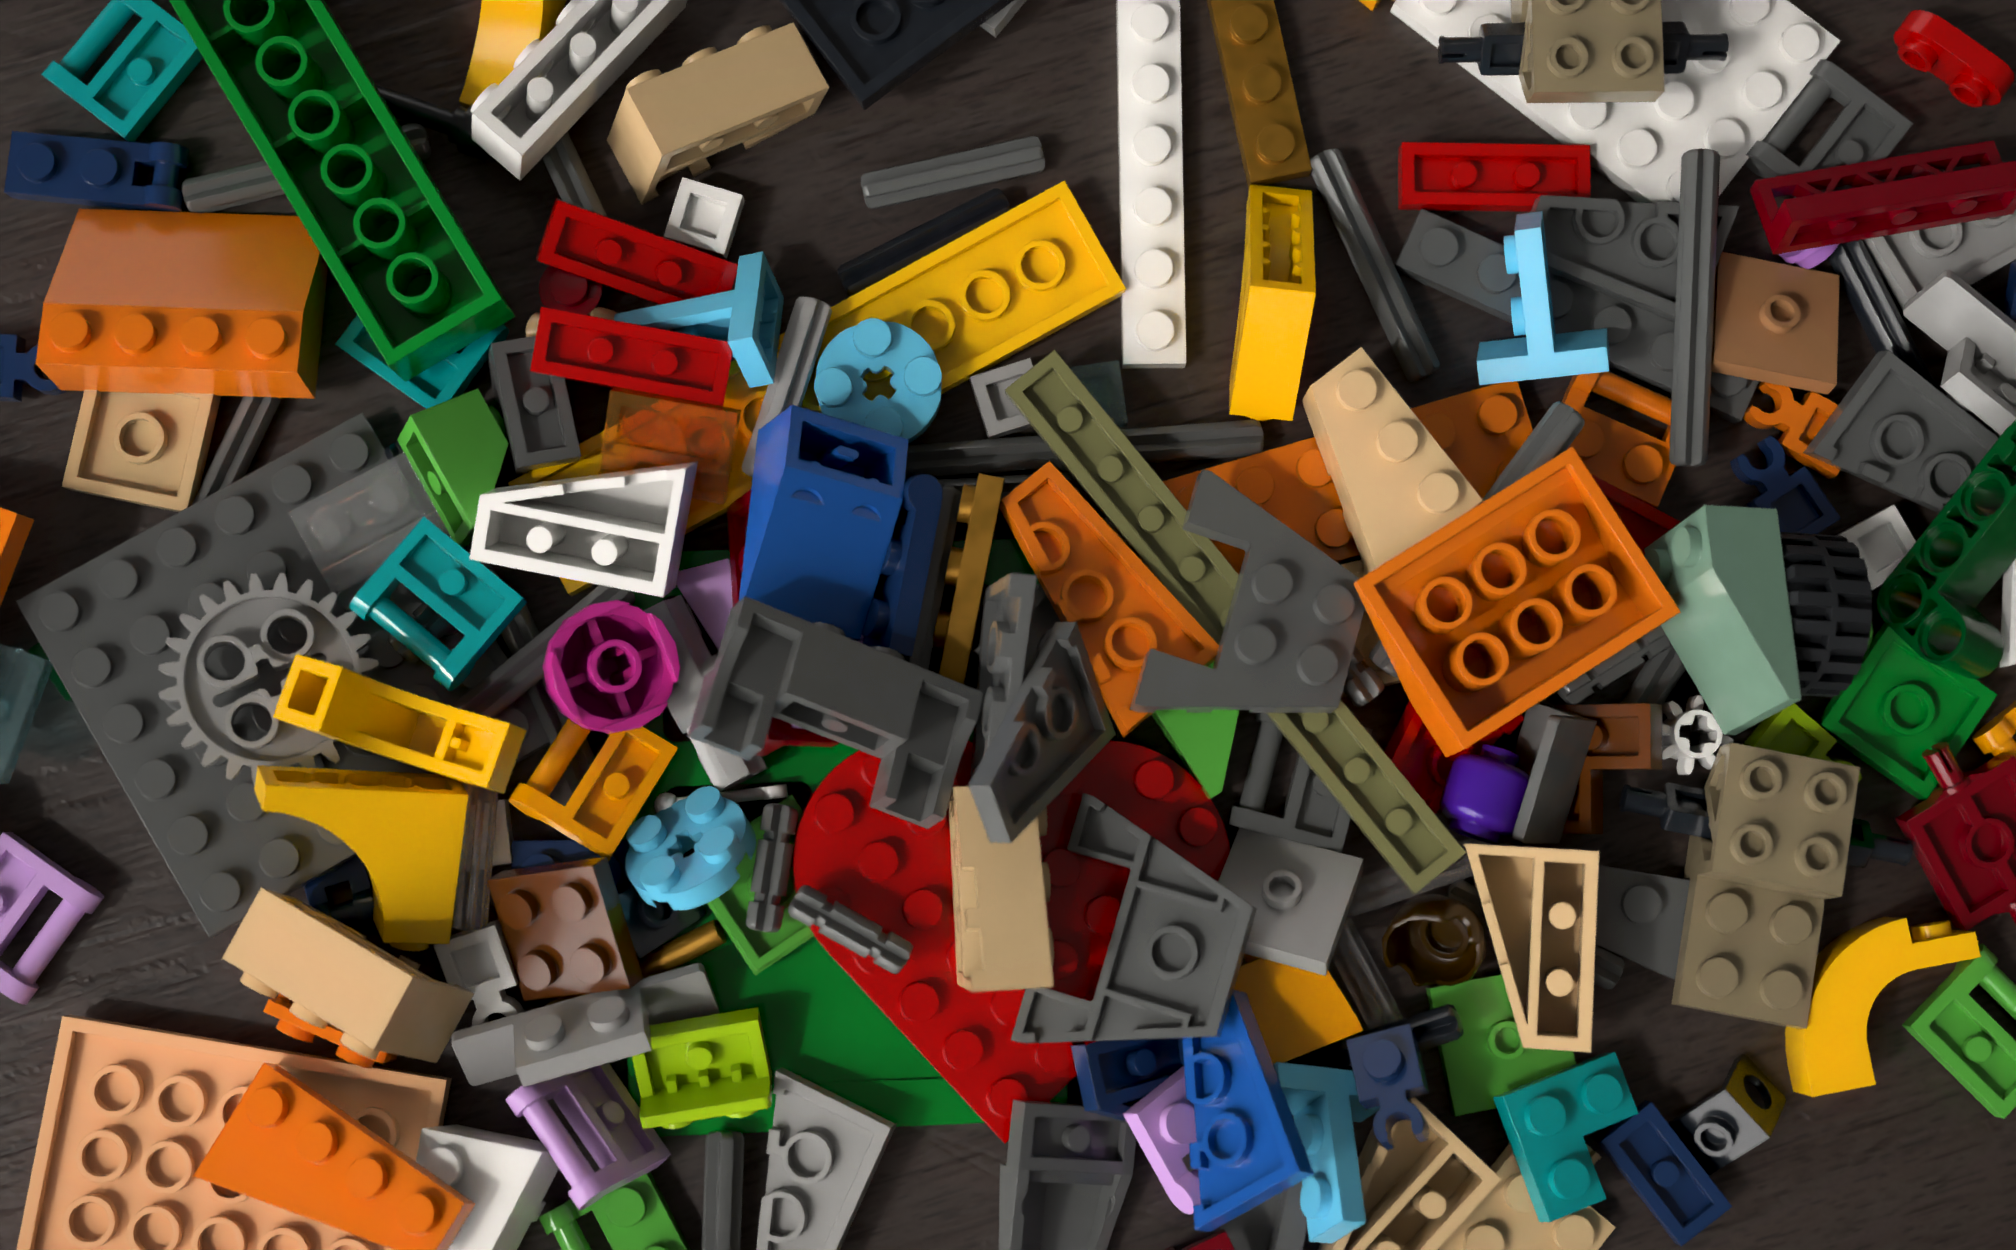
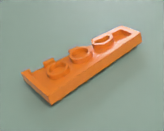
(1101, 587)
(326, 1166)

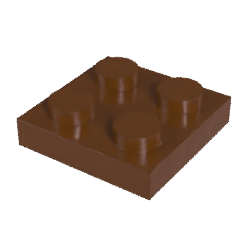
(565, 929)

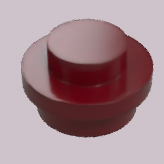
(569, 291)

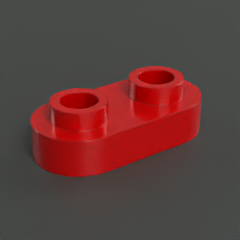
(1968, 68)

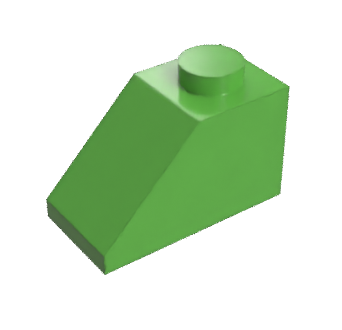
(457, 457)
(1201, 743)

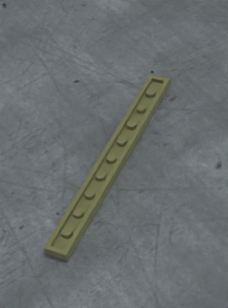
(1204, 583)

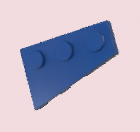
(1242, 1121)

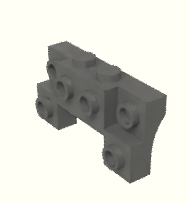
(842, 692)

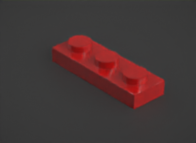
(1489, 175)
(630, 257)
(631, 356)

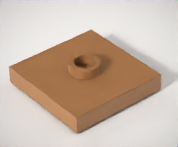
(1775, 323)

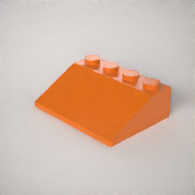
(185, 305)
(1512, 602)

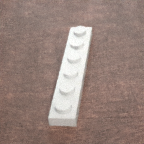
(1151, 184)

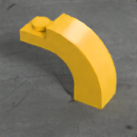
(399, 724)
(1847, 979)

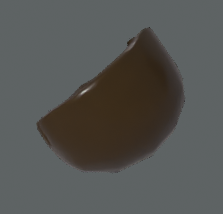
(1435, 941)

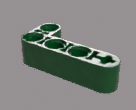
(1953, 567)

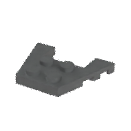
(1285, 627)
(1168, 953)

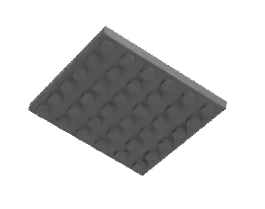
(109, 634)

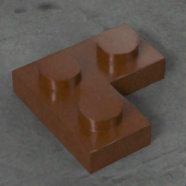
(1622, 740)

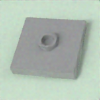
(1298, 897)

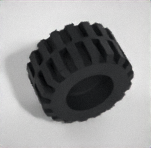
(1827, 609)

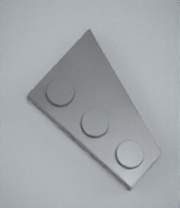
(817, 1165)

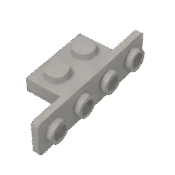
(1979, 345)
(582, 1029)

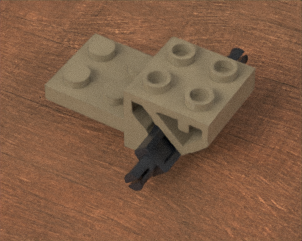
(1585, 49)
(1760, 864)

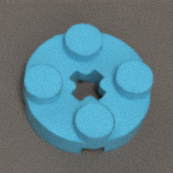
(875, 348)
(701, 822)

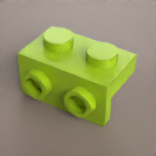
(704, 1070)

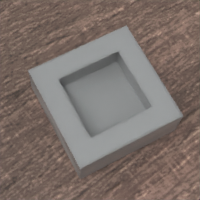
(996, 409)

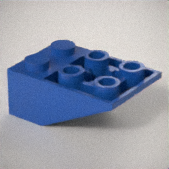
(821, 516)

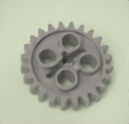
(245, 624)

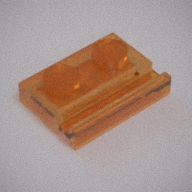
(664, 431)

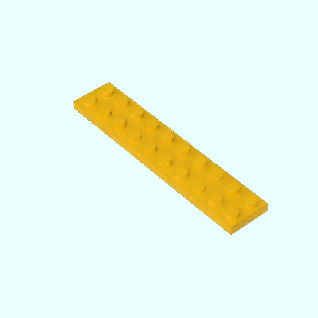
(968, 302)

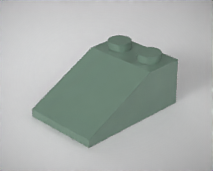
(1734, 612)

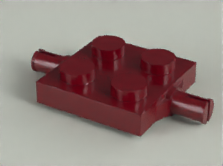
(1967, 836)

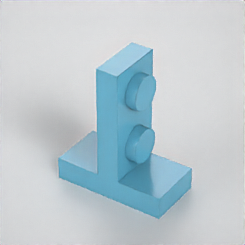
(743, 317)
(1542, 350)
(1324, 1114)

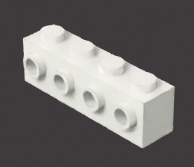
(564, 76)

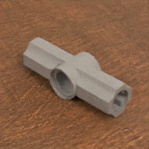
(695, 663)

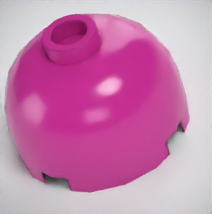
(611, 667)

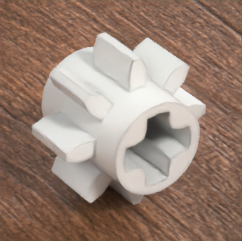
(1700, 722)

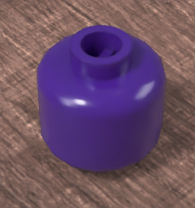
(1484, 794)

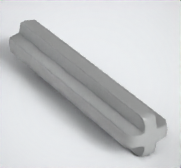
(793, 366)

